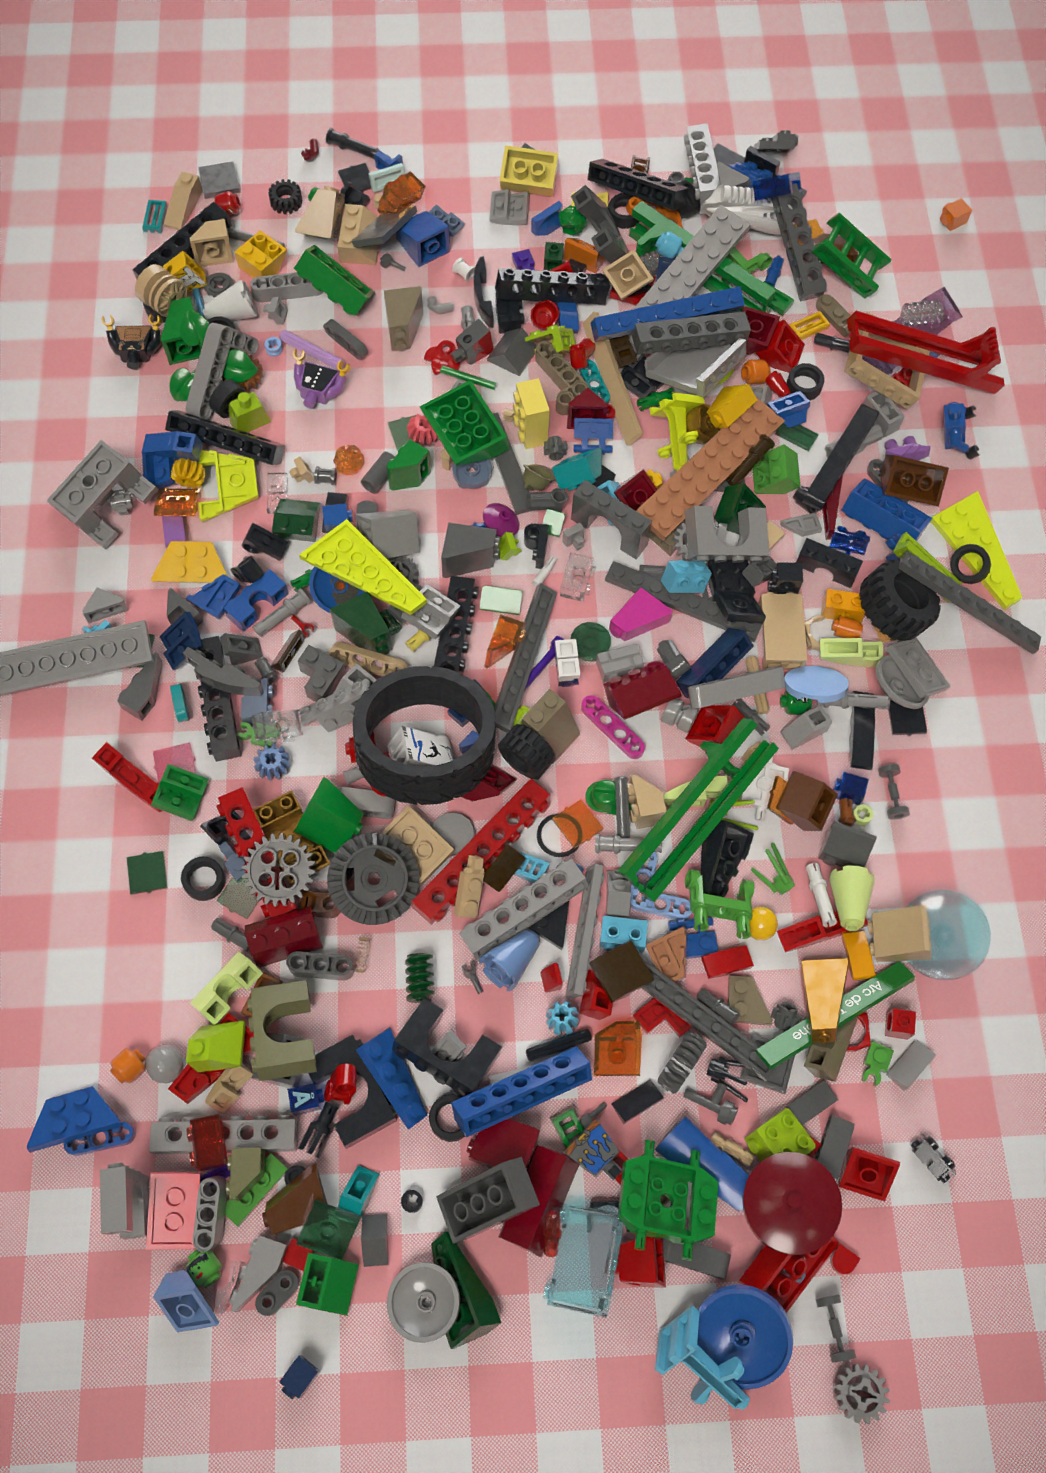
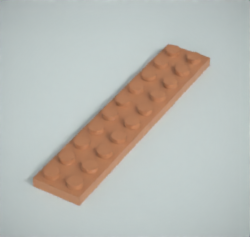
(708, 469)

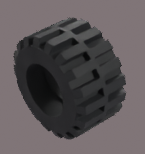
(526, 752)

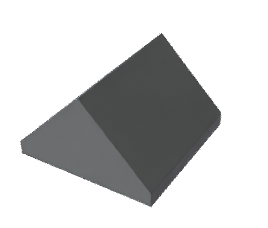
(513, 352)

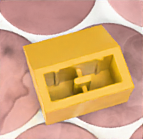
(260, 255)

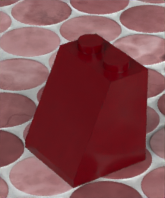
(503, 1143)

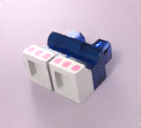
(567, 662)

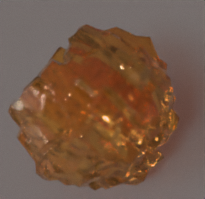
(348, 459)

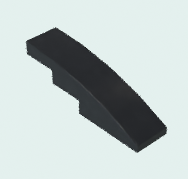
(862, 736)

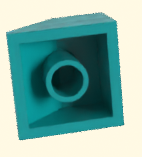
(578, 468)

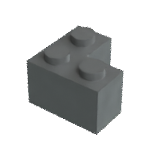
(323, 670)

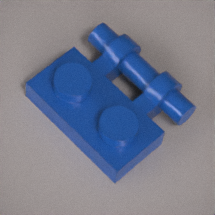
(593, 429)
(697, 944)

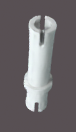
(818, 886)

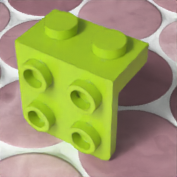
(780, 1135)

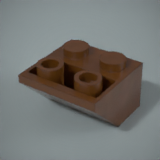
(806, 802)

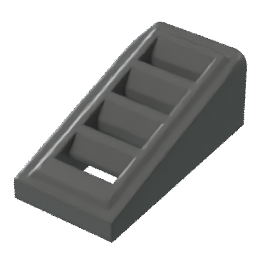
(759, 571)

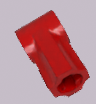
(580, 353)

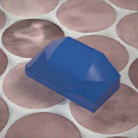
(547, 220)
(791, 408)

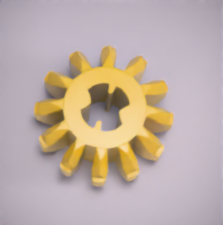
(188, 473)

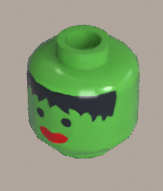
(203, 1268)

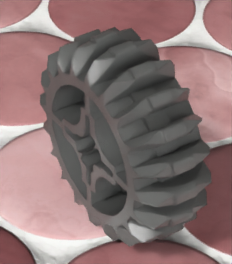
(682, 1062)

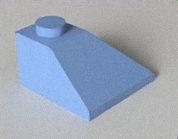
(184, 1303)

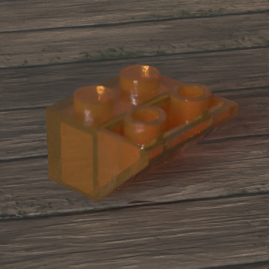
(400, 193)

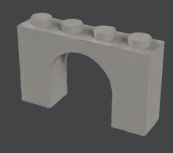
(705, 544)
(124, 1201)

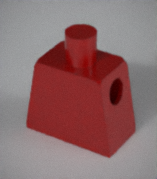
(642, 1267)

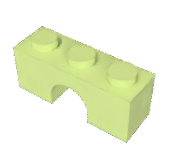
(236, 974)

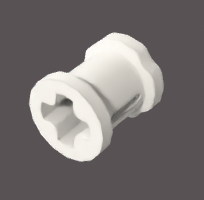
(463, 269)

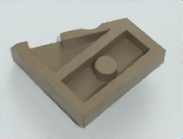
(746, 999)

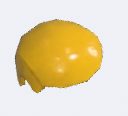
(763, 923)

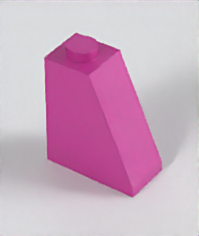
(639, 616)

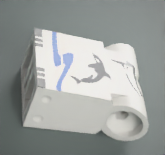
(419, 748)

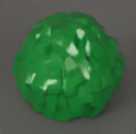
(572, 220)

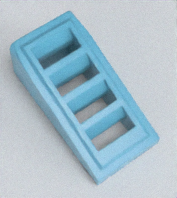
(535, 862)

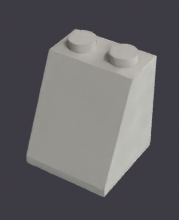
(391, 531)

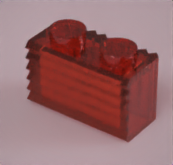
(207, 1142)

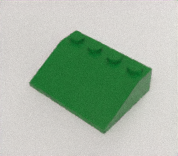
(465, 425)

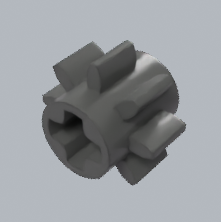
(555, 448)
(785, 1016)

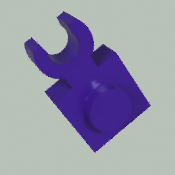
(523, 260)

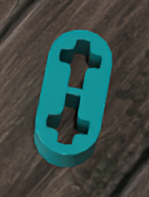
(179, 702)

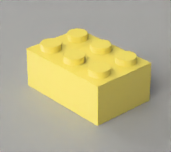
(529, 170)
(531, 413)

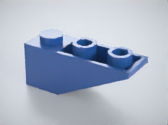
(173, 445)

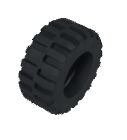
(898, 602)

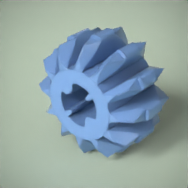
(271, 754)

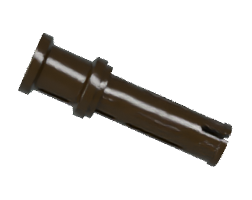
(755, 455)

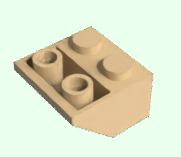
(646, 803)

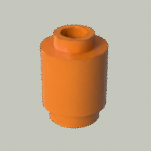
(846, 628)

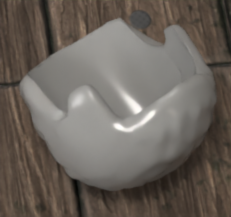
(164, 1063)

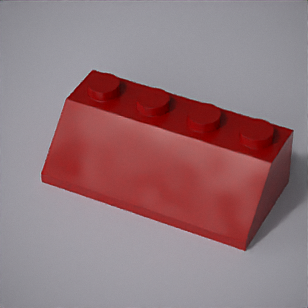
(768, 1273)

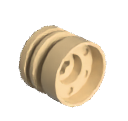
(158, 288)

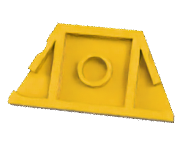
(189, 563)

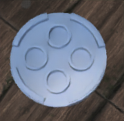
(816, 683)

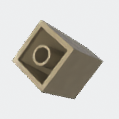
(403, 315)
(553, 722)

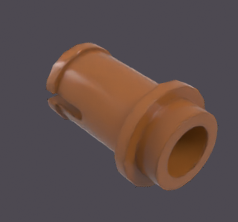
(846, 812)

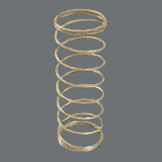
(361, 970)

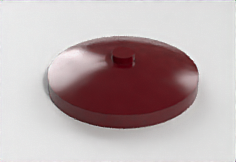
(792, 1203)

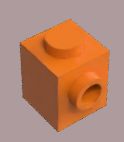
(955, 214)

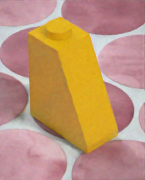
(731, 404)

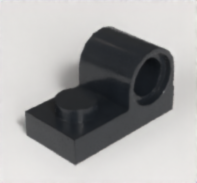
(262, 540)
(538, 543)

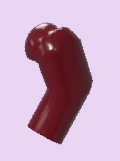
(310, 154)

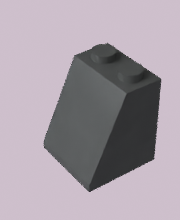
(468, 549)

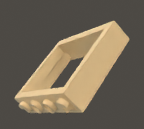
(882, 382)

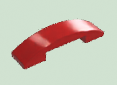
(126, 773)

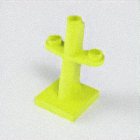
(676, 413)

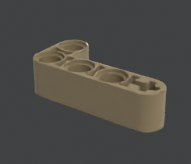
(548, 358)

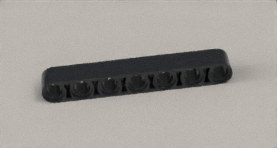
(840, 457)

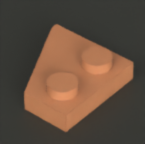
(670, 954)

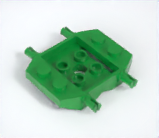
(640, 1206)

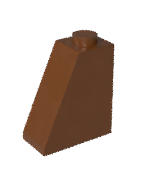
(292, 1204)

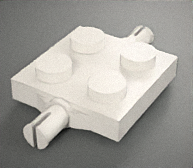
(760, 787)

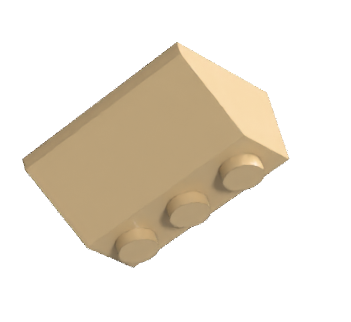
(354, 221)

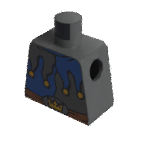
(595, 1152)

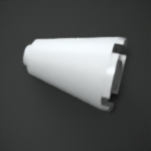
(232, 303)

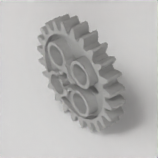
(257, 869)

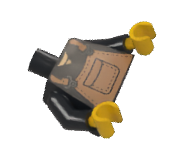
(134, 343)

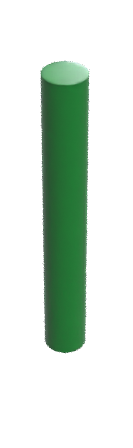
(466, 377)

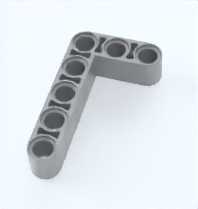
(212, 363)

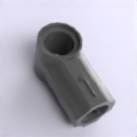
(547, 500)
(673, 658)

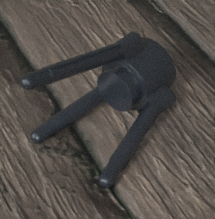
(719, 1071)

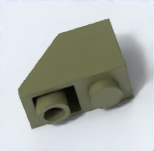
(246, 1169)

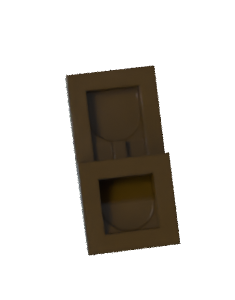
(623, 351)

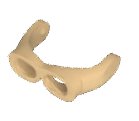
(811, 643)

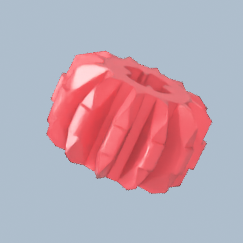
(421, 430)

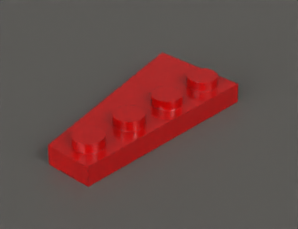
(193, 1083)

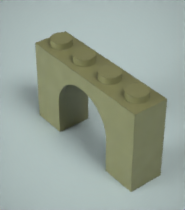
(272, 1057)

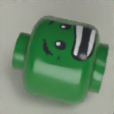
(793, 705)

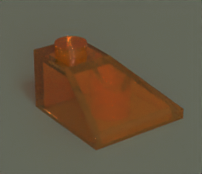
(504, 639)
(618, 1049)

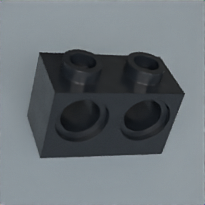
(786, 578)

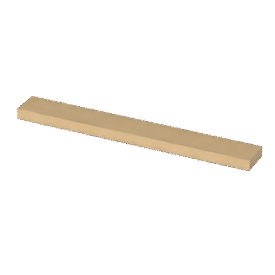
(615, 385)

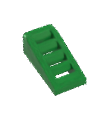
(568, 1112)

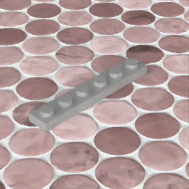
(583, 939)

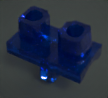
(849, 541)

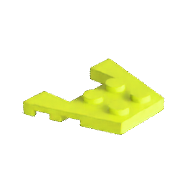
(235, 483)

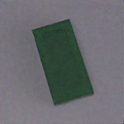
(798, 435)

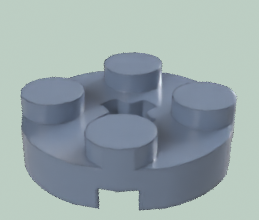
(473, 480)

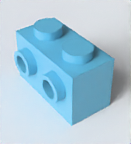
(686, 576)
(619, 930)

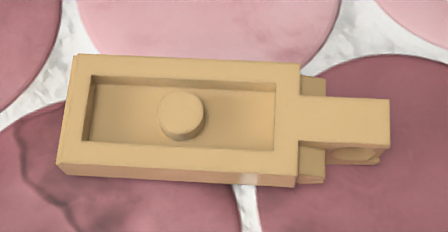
(469, 888)

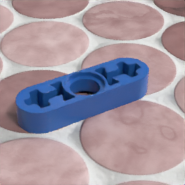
(118, 1141)

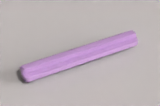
(310, 349)

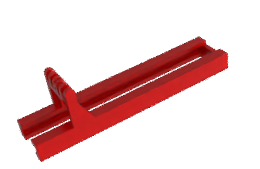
(978, 351)

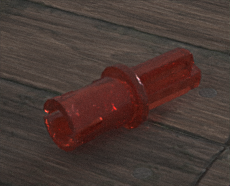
(551, 1233)

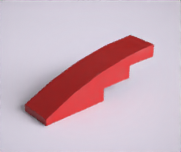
(810, 933)

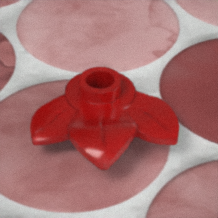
(439, 357)

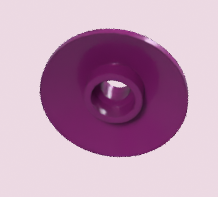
(501, 518)

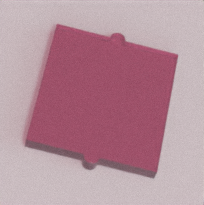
(178, 756)

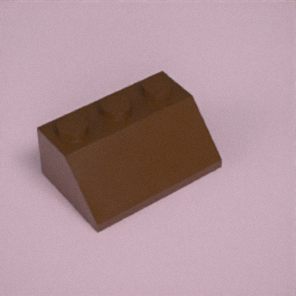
(913, 479)

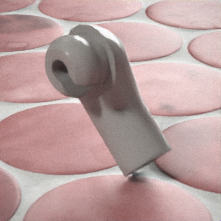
(438, 307)

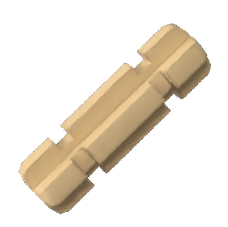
(733, 1149)

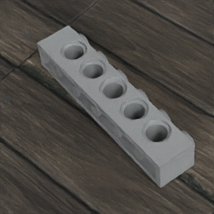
(701, 161)
(520, 920)
(285, 1141)

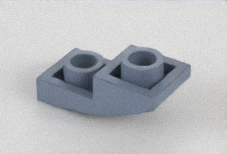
(453, 222)

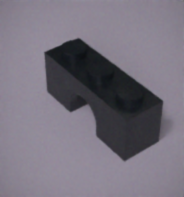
(841, 565)

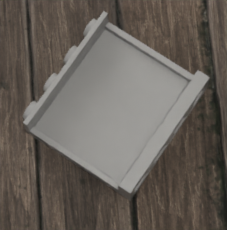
(695, 368)

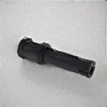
(344, 142)

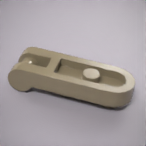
(834, 313)

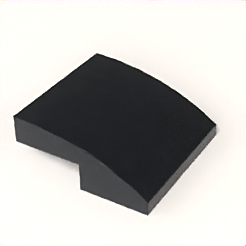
(637, 382)

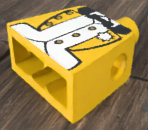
(187, 271)

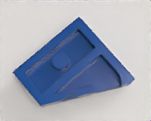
(215, 595)

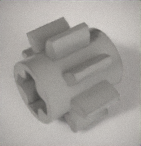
(121, 502)

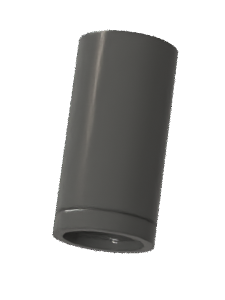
(377, 473)

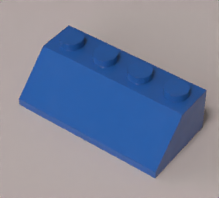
(883, 512)

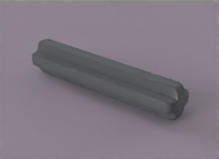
(622, 806)

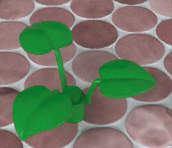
(193, 331)

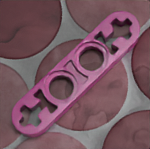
(609, 729)

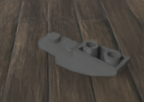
(225, 678)

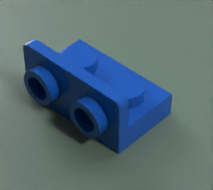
(158, 470)

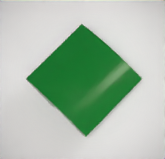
(179, 792)

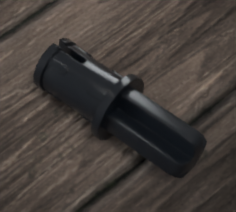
(832, 342)

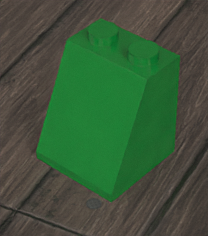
(175, 348)
(329, 818)

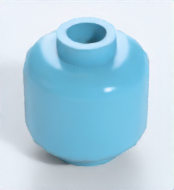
(669, 245)

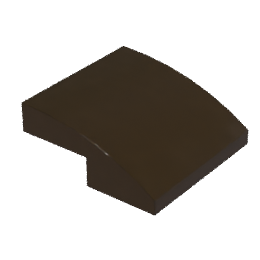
(621, 971)

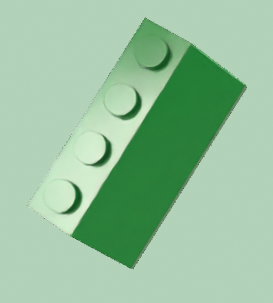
(333, 279)

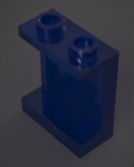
(776, 186)

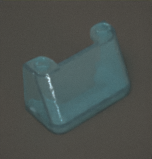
(585, 1260)

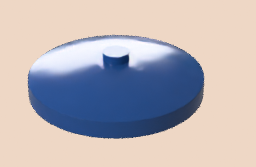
(747, 1326)

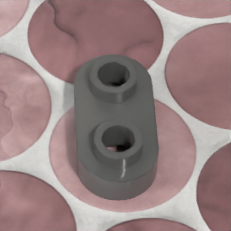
(277, 1293)

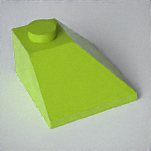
(216, 1047)

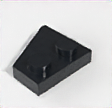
(553, 926)

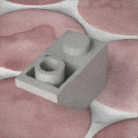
(807, 727)
(617, 894)

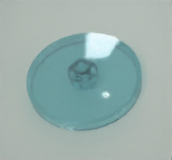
(957, 934)

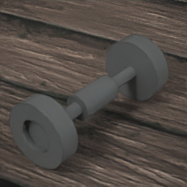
(897, 812)
(835, 1329)

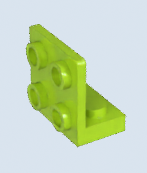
(561, 337)

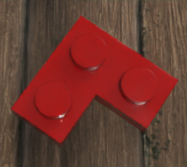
(655, 1013)

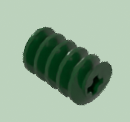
(418, 977)

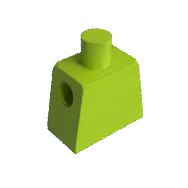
(247, 413)

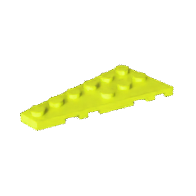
(970, 524)
(357, 562)

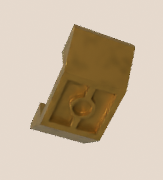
(282, 816)

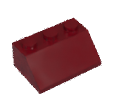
(641, 690)
(281, 935)

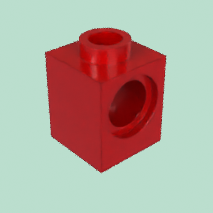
(900, 1023)

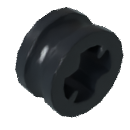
(419, 1200)

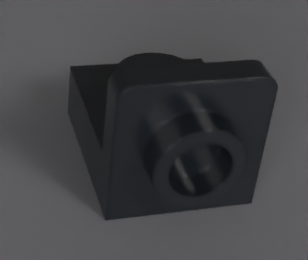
(354, 196)

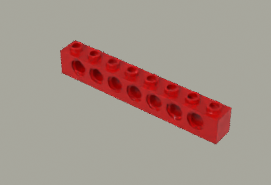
(529, 793)

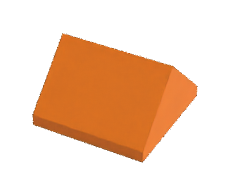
(584, 253)

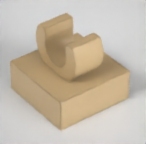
(302, 471)

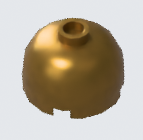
(699, 421)

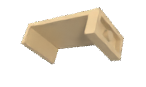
(783, 630)

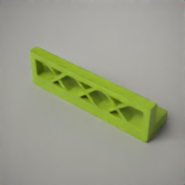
(907, 543)

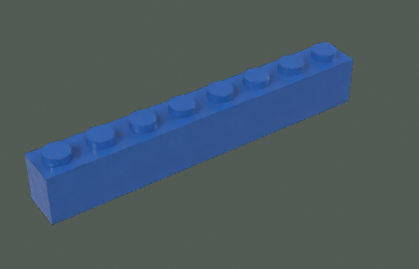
(707, 304)

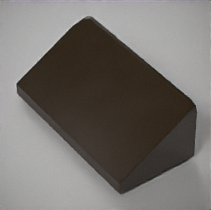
(288, 651)
(503, 868)

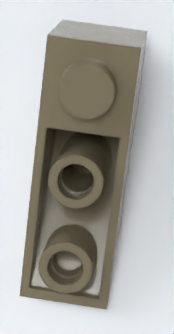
(826, 1059)

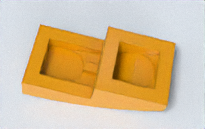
(858, 955)

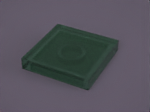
(328, 1229)

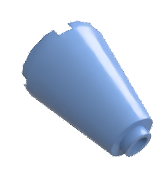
(510, 959)

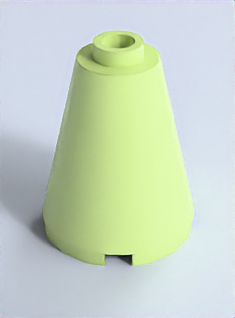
(852, 895)

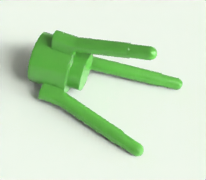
(783, 881)

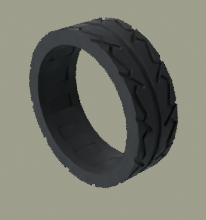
(419, 687)

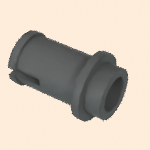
(266, 670)

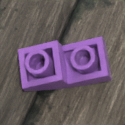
(173, 529)

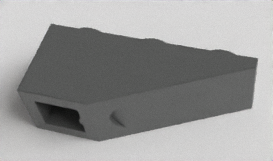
(142, 692)

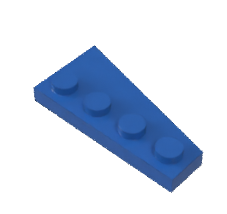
(393, 1077)

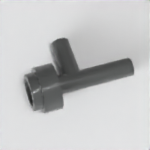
(726, 1112)

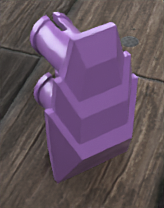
(909, 449)

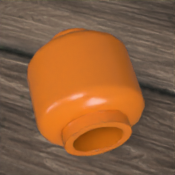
(755, 371)
(128, 1065)

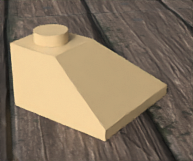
(212, 244)
(627, 274)

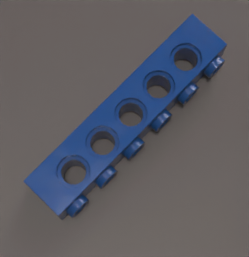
(521, 1091)

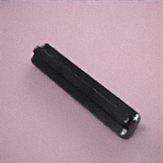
(558, 1044)

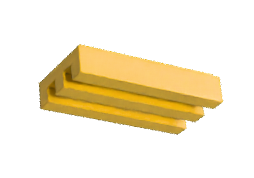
(811, 328)

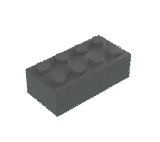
(487, 1200)

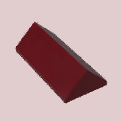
(551, 1179)

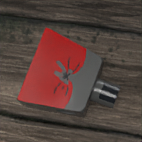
(473, 343)

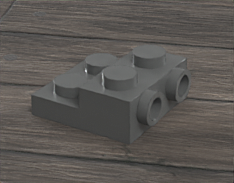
(780, 143)

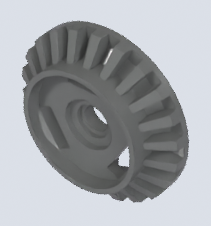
(360, 903)

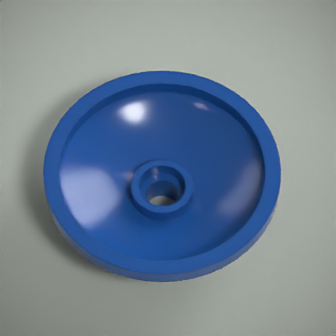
(322, 590)

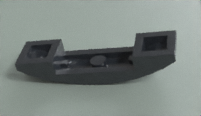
(483, 307)

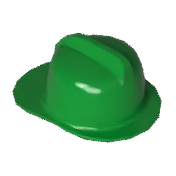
(601, 797)

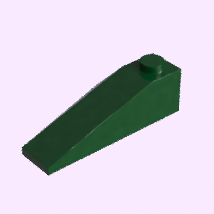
(477, 1309)

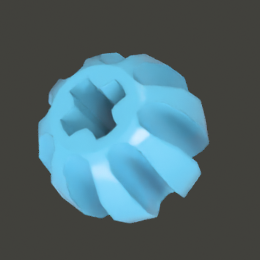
(570, 1020)

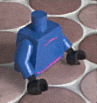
(955, 428)

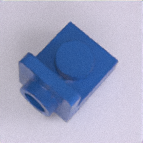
(383, 161)

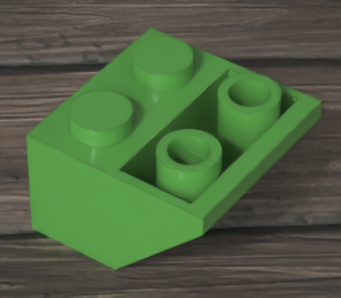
(777, 472)

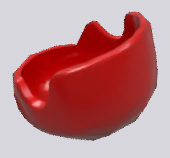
(544, 314)

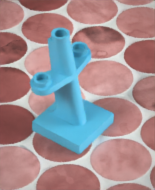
(679, 1344)

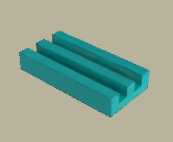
(153, 227)

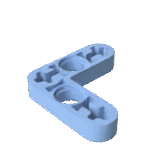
(648, 906)

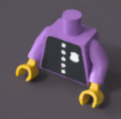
(318, 382)

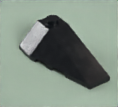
(722, 855)

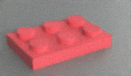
(172, 1209)

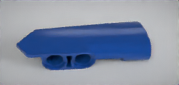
(717, 1163)

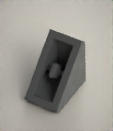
(374, 1240)

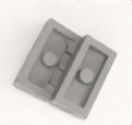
(509, 208)
(435, 614)

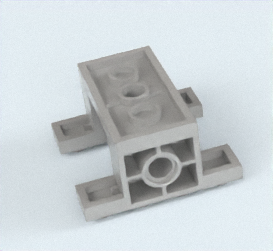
(92, 485)

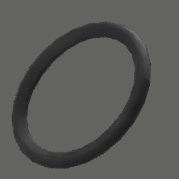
(543, 847)

